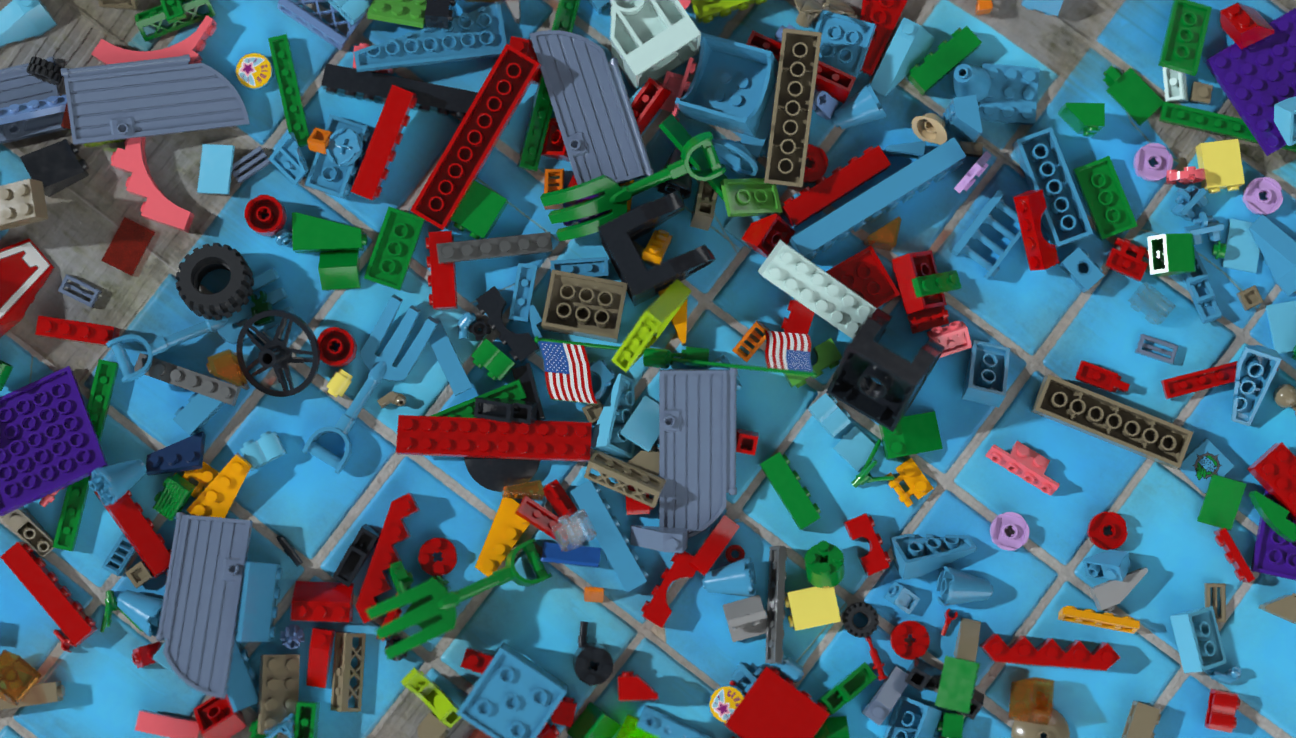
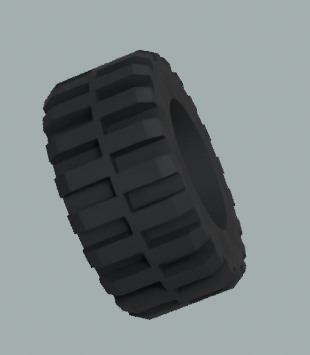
(207, 260)

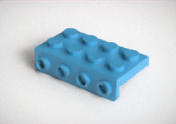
(330, 177)

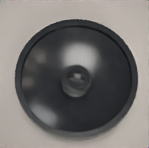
(499, 472)

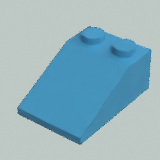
(986, 374)

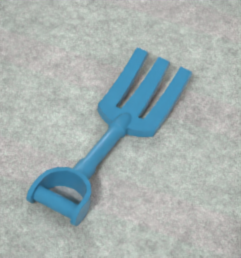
(223, 327)
(380, 368)

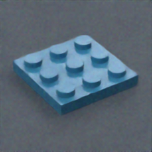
(844, 41)
(1011, 94)

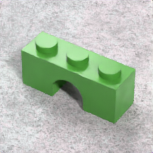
(827, 356)

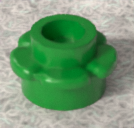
(1219, 250)

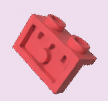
(953, 337)

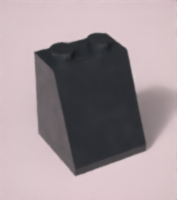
(56, 166)

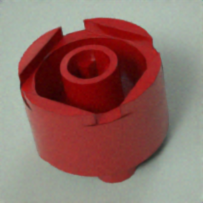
(262, 205)
(346, 352)

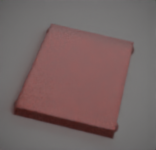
(128, 246)

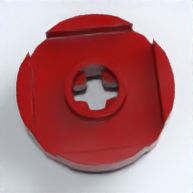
(820, 164)
(1118, 529)
(433, 546)
(898, 636)

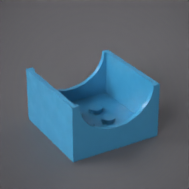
(730, 85)
(512, 697)

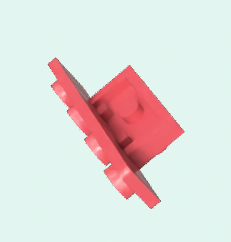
(678, 85)
(1025, 464)

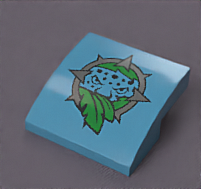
(1204, 462)

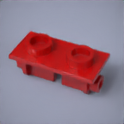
(928, 319)
(559, 499)

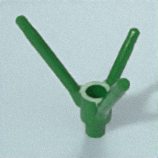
(865, 475)
(111, 605)

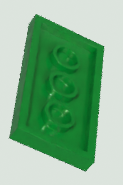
(1185, 36)
(1105, 198)
(394, 248)

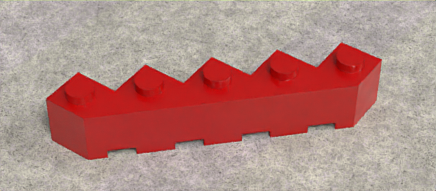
(385, 553)
(1050, 653)

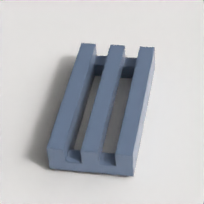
(246, 158)
(94, 298)
(1141, 344)

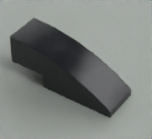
(506, 410)
(356, 555)

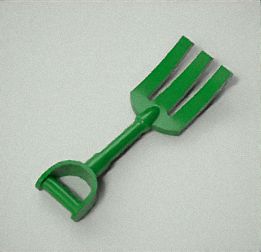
(617, 197)
(445, 602)

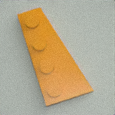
(222, 491)
(502, 537)

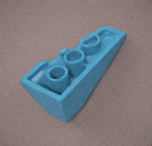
(923, 555)

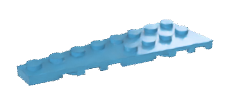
(469, 37)

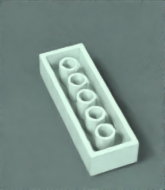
(816, 289)

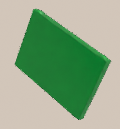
(1135, 96)
(1221, 502)
(957, 684)

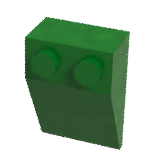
(912, 436)

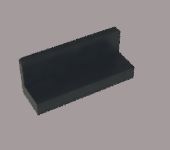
(528, 382)

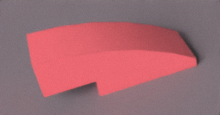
(166, 725)

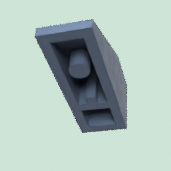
(660, 538)
(886, 696)

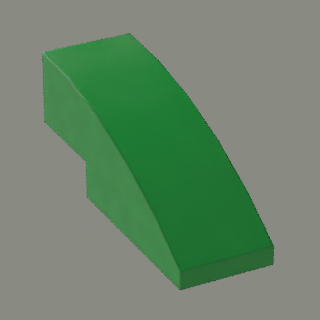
(1274, 516)
(847, 688)

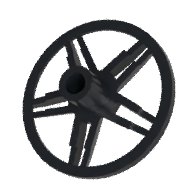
(276, 353)

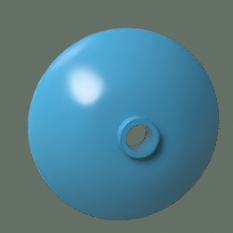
(735, 156)

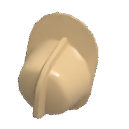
(930, 128)

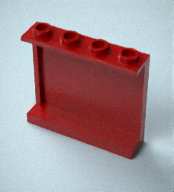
(776, 710)

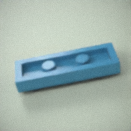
(591, 267)
(523, 292)

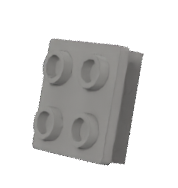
(745, 618)

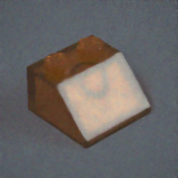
(226, 367)
(16, 677)

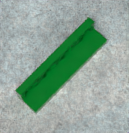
(157, 14)

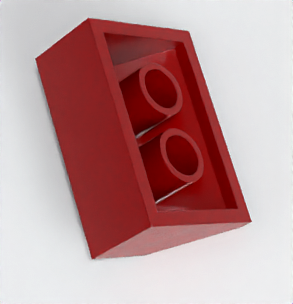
(912, 266)
(322, 602)

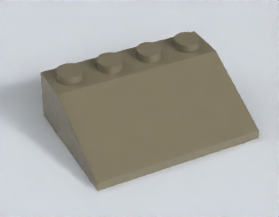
(584, 306)

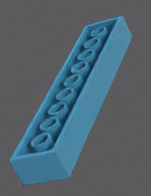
(878, 199)

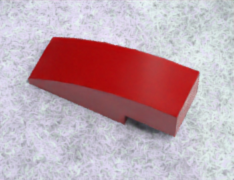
(714, 545)

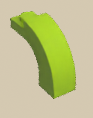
(432, 696)

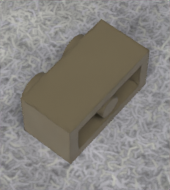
(971, 149)

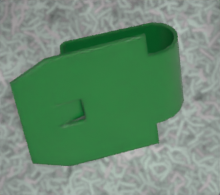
(1111, 74)

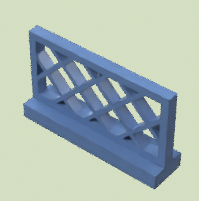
(316, 25)

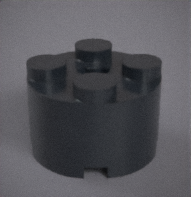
(587, 673)

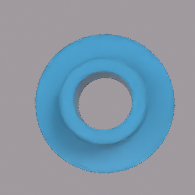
(284, 237)

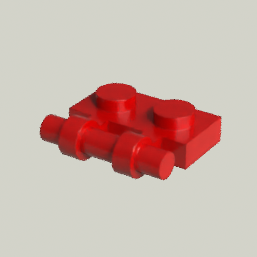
(1125, 264)

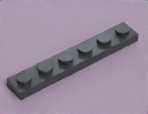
(494, 247)
(190, 380)
(775, 605)

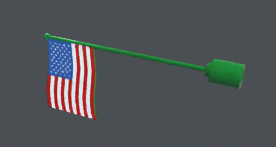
(783, 354)
(569, 369)

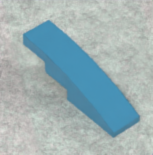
(1202, 292)
(449, 360)

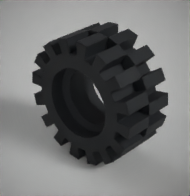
(44, 70)
(864, 631)

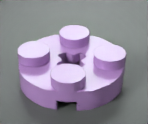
(1161, 155)
(1252, 199)
(1002, 522)

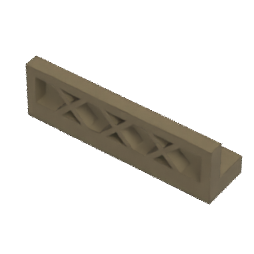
(625, 475)
(341, 688)

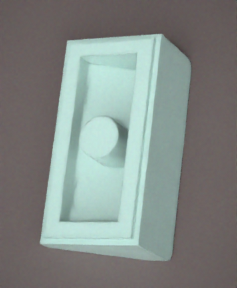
(1175, 85)

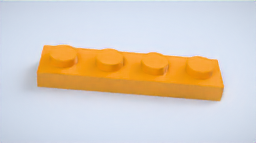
(657, 246)
(1105, 620)

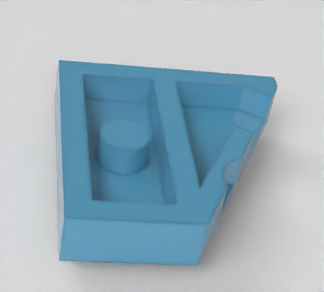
(290, 159)

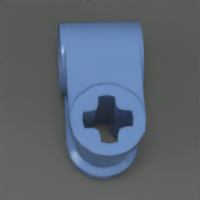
(824, 104)

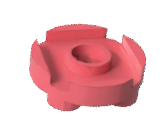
(1188, 176)

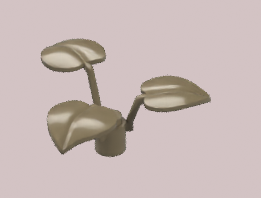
(811, 8)

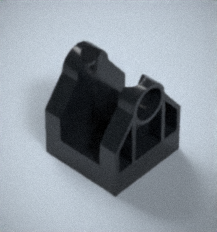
(617, 240)
(899, 377)

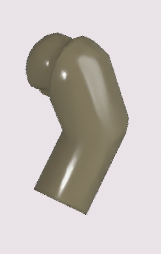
(392, 397)

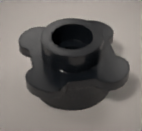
(479, 334)

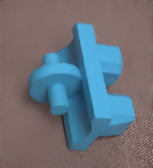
(1187, 199)
(1205, 226)
(742, 672)

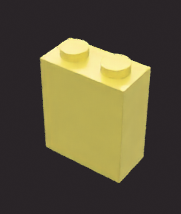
(1221, 165)
(812, 607)

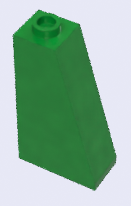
(322, 235)

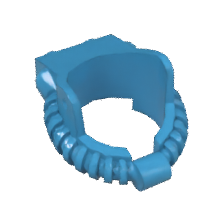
(605, 375)

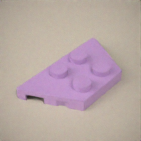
(977, 169)

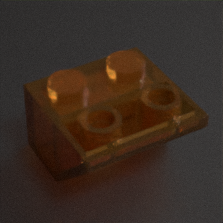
(1031, 700)

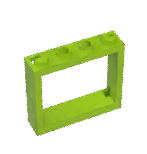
(652, 321)

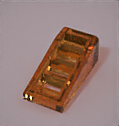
(530, 489)

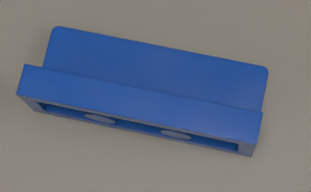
(580, 556)

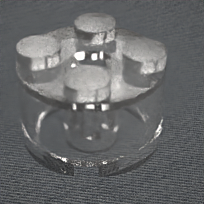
(573, 531)

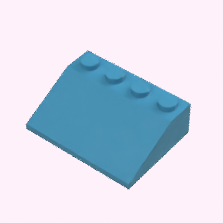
(259, 602)

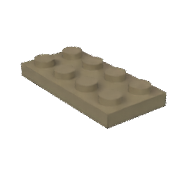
(277, 689)

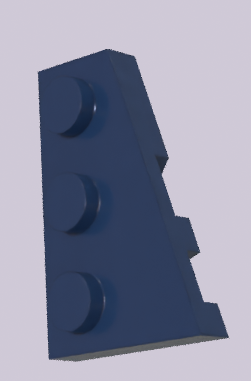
(178, 457)

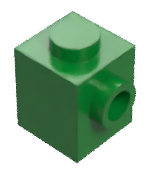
(951, 725)

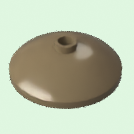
(1056, 728)

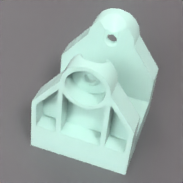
(651, 38)

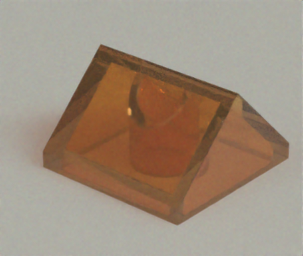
(885, 237)

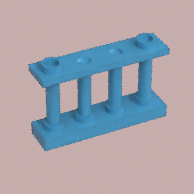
(973, 231)
(665, 726)

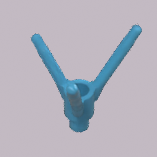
(284, 727)

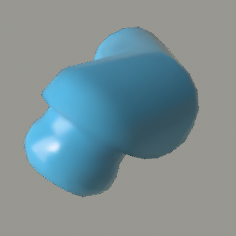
(463, 323)
(1228, 677)

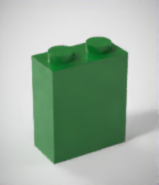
(479, 211)

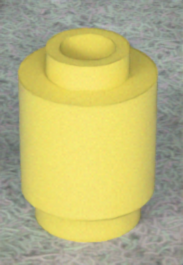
(339, 383)

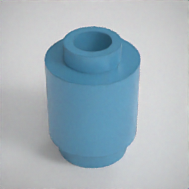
(790, 669)

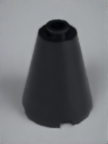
(681, 184)

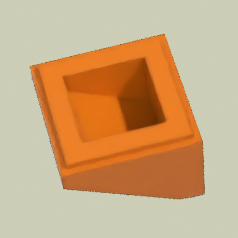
(319, 140)
(593, 594)

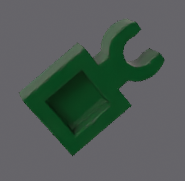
(260, 306)

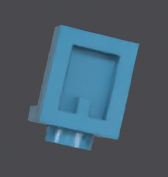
(902, 598)

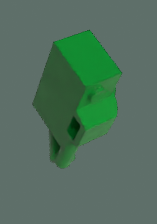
(400, 577)

